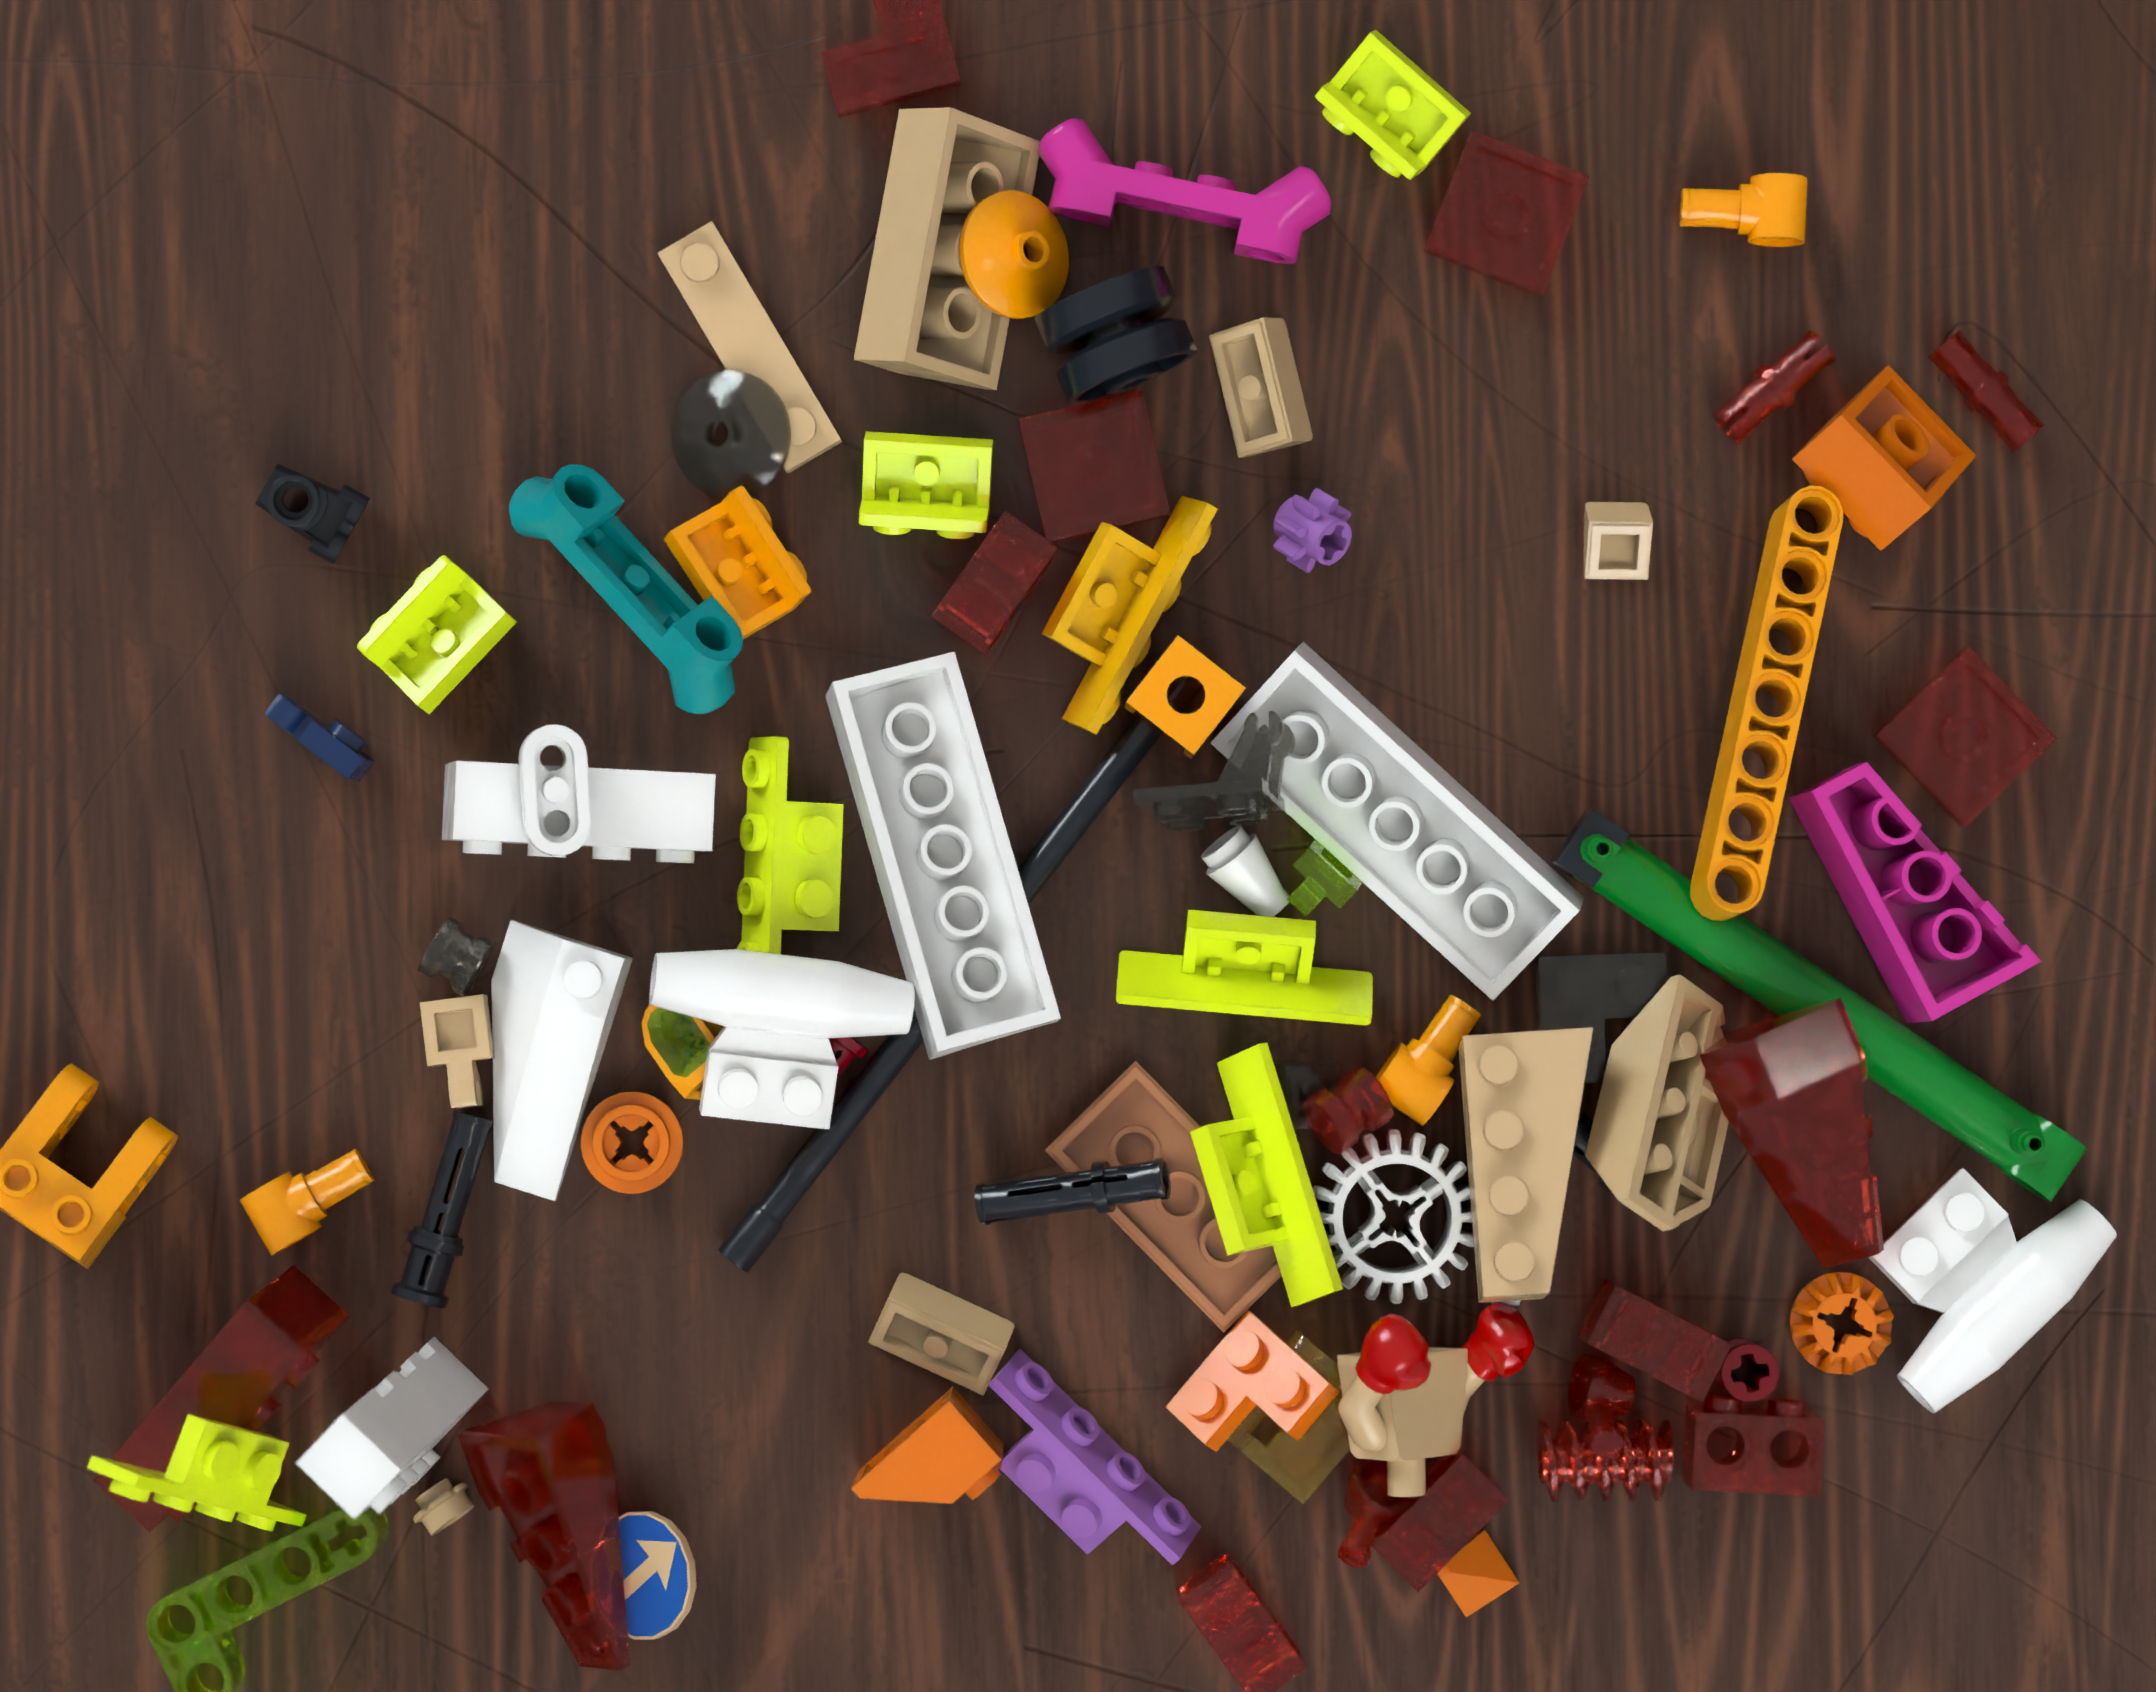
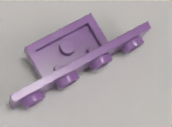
(1080, 1471)

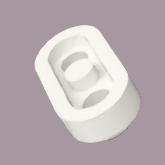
(557, 790)

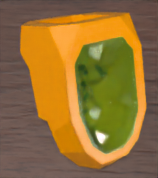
(679, 1047)

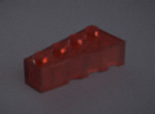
(235, 1378)

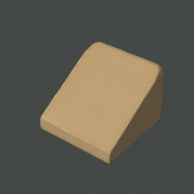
(1617, 540)

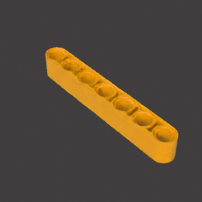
(1787, 681)

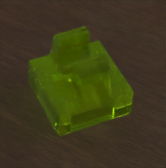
(1323, 878)

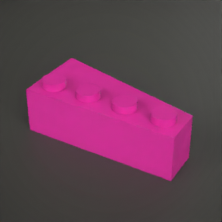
(1907, 897)

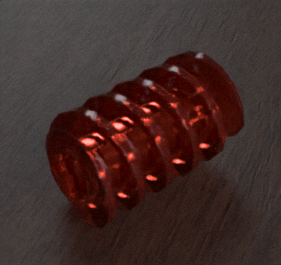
(1572, 1461)

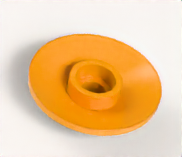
(995, 256)

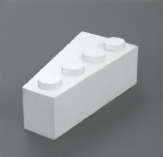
(627, 811)
(391, 1432)

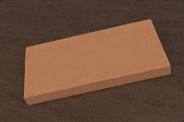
(1140, 1123)

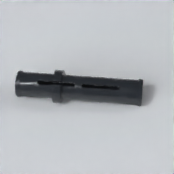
(1094, 1188)

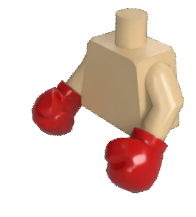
(1411, 1397)

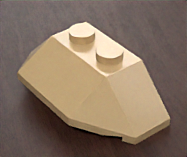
(1657, 1114)

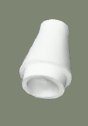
(1245, 872)

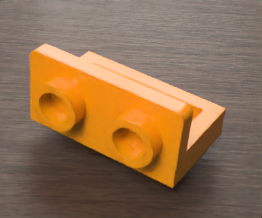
(740, 561)

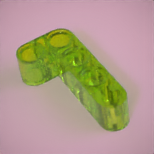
(271, 1587)

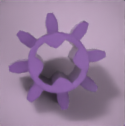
(1312, 530)

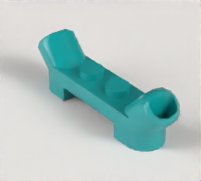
(690, 639)

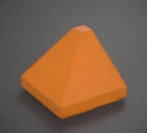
(1477, 1574)

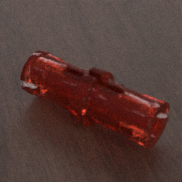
(1773, 386)
(1986, 391)

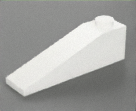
(548, 1037)

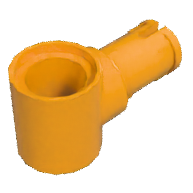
(1766, 210)
(1419, 1073)
(293, 1206)

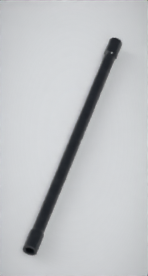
(767, 1216)

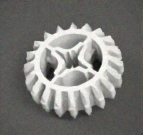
(1419, 1198)

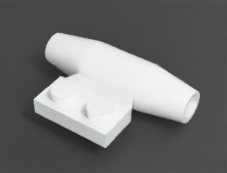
(777, 1025)
(1991, 1290)

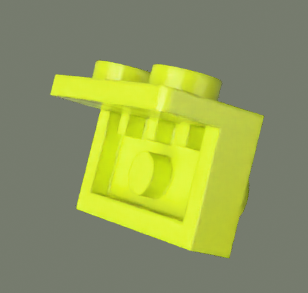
(1391, 107)
(926, 484)
(436, 633)

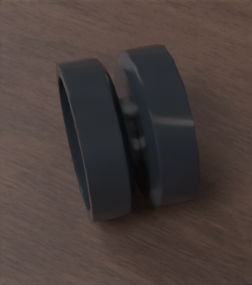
(1115, 335)

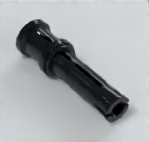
(427, 1241)

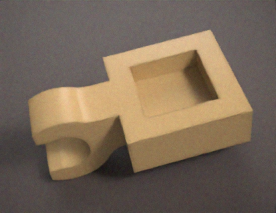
(457, 1036)

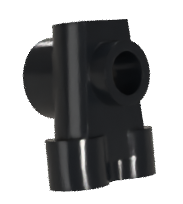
(327, 517)

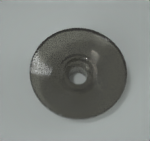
(756, 433)

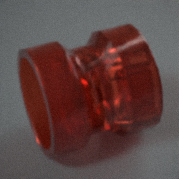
(1348, 1110)

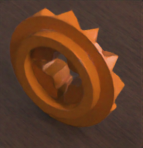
(601, 1142)
(1830, 1295)

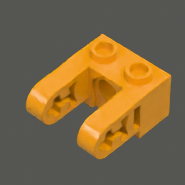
(53, 1201)

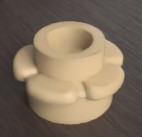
(442, 1506)

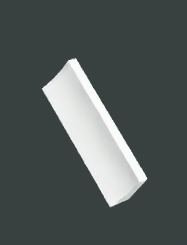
(1408, 826)
(941, 854)

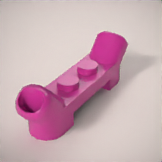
(1091, 185)

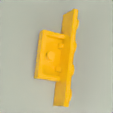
(1118, 601)

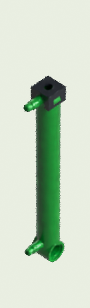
(1784, 981)

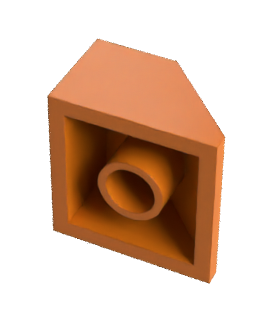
(1885, 458)
(935, 1457)

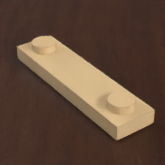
(746, 336)

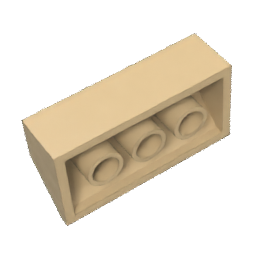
(916, 301)

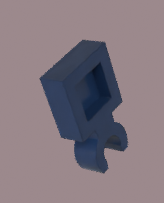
(335, 744)

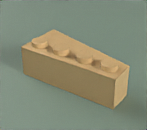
(1520, 1141)

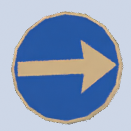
(656, 1574)

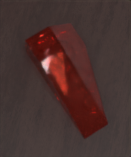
(1801, 1114)
(560, 1497)

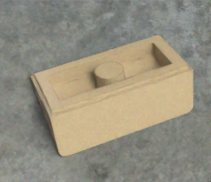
(1261, 386)
(942, 1333)

